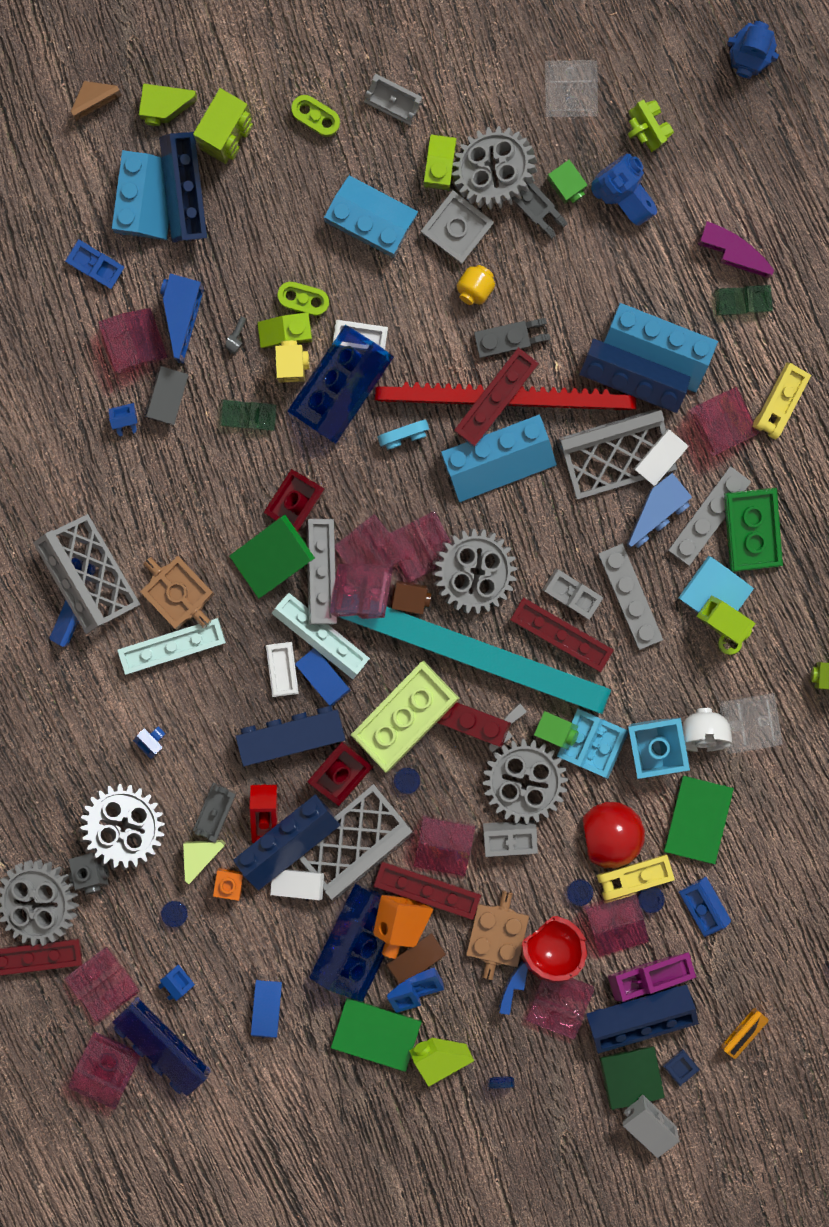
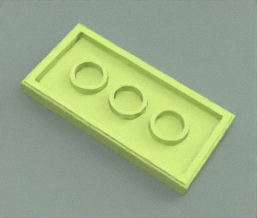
(405, 716)

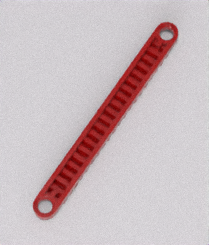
(522, 399)

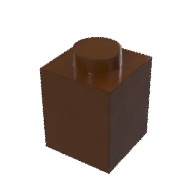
(410, 597)

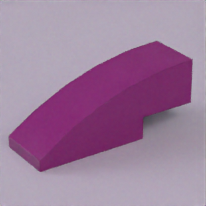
(734, 250)
(651, 977)

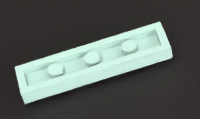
(321, 637)
(171, 646)

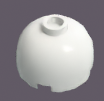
(706, 731)

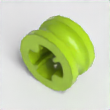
(730, 651)

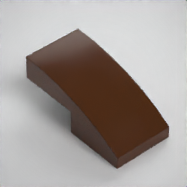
(415, 959)

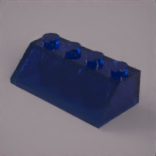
(340, 384)
(352, 950)
(161, 1046)

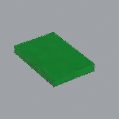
(753, 529)
(272, 556)
(698, 819)
(376, 1034)

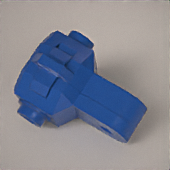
(752, 49)
(621, 185)

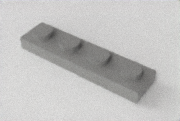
(707, 517)
(321, 570)
(630, 596)

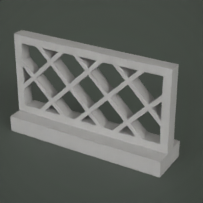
(604, 434)
(72, 581)
(373, 855)

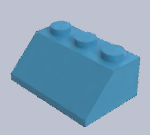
(141, 197)
(370, 216)

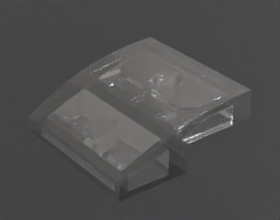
(571, 88)
(752, 722)

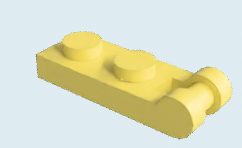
(782, 400)
(636, 877)

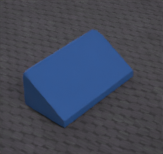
(64, 626)
(705, 906)

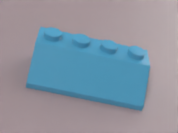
(661, 342)
(499, 458)

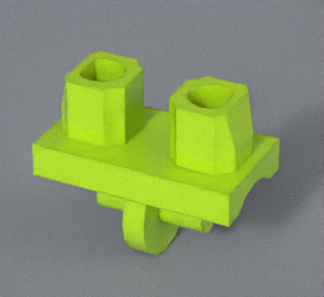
(646, 126)

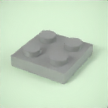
(457, 227)

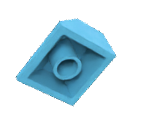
(658, 747)

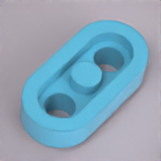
(393, 438)

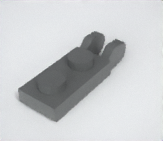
(537, 206)
(508, 338)

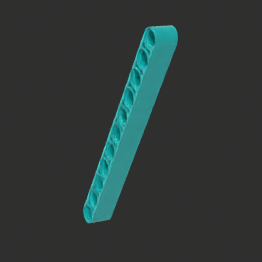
(488, 658)

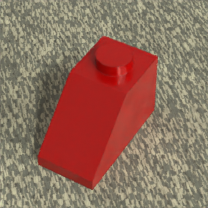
(263, 809)

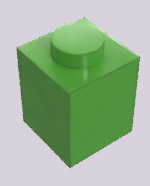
(567, 182)
(557, 730)

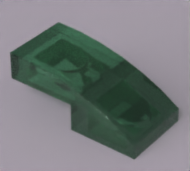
(743, 300)
(247, 415)

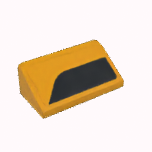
(744, 1033)

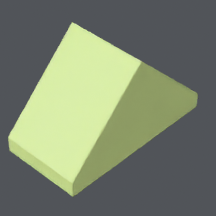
(198, 855)

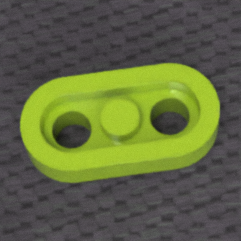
(316, 115)
(303, 299)

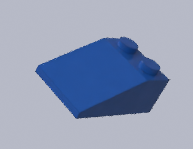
(181, 305)

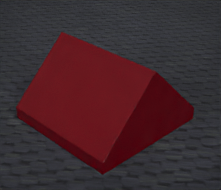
(295, 499)
(340, 773)

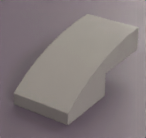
(572, 593)
(511, 717)

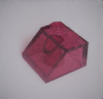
(132, 340)
(724, 421)
(444, 845)
(616, 924)
(104, 1070)

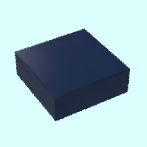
(681, 1067)

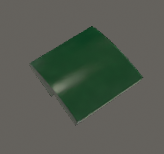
(630, 1076)

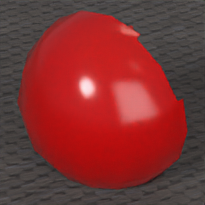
(613, 834)
(555, 950)

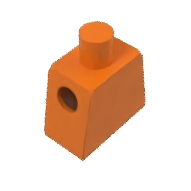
(400, 923)

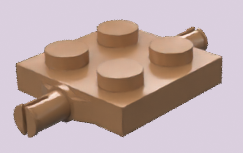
(177, 592)
(497, 935)

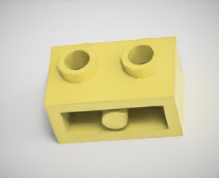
(291, 362)

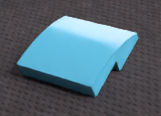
(717, 581)
(596, 744)

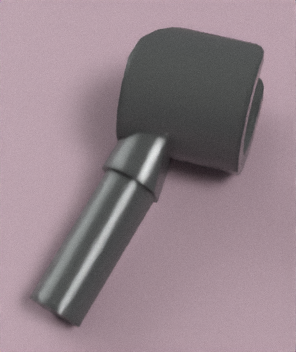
(232, 343)

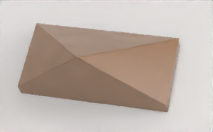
(92, 97)

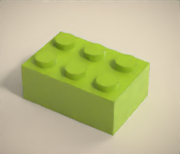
(223, 126)

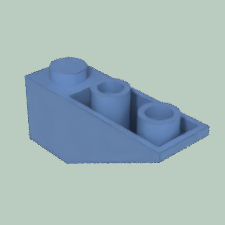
(661, 502)

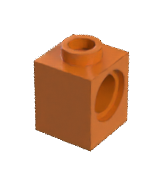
(228, 884)

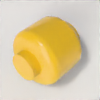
(475, 285)

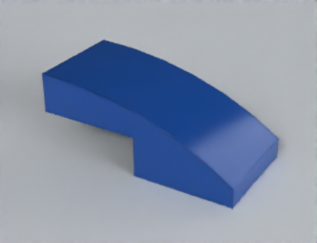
(94, 264)
(322, 677)
(516, 981)
(408, 993)
(266, 1009)

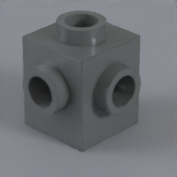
(88, 873)

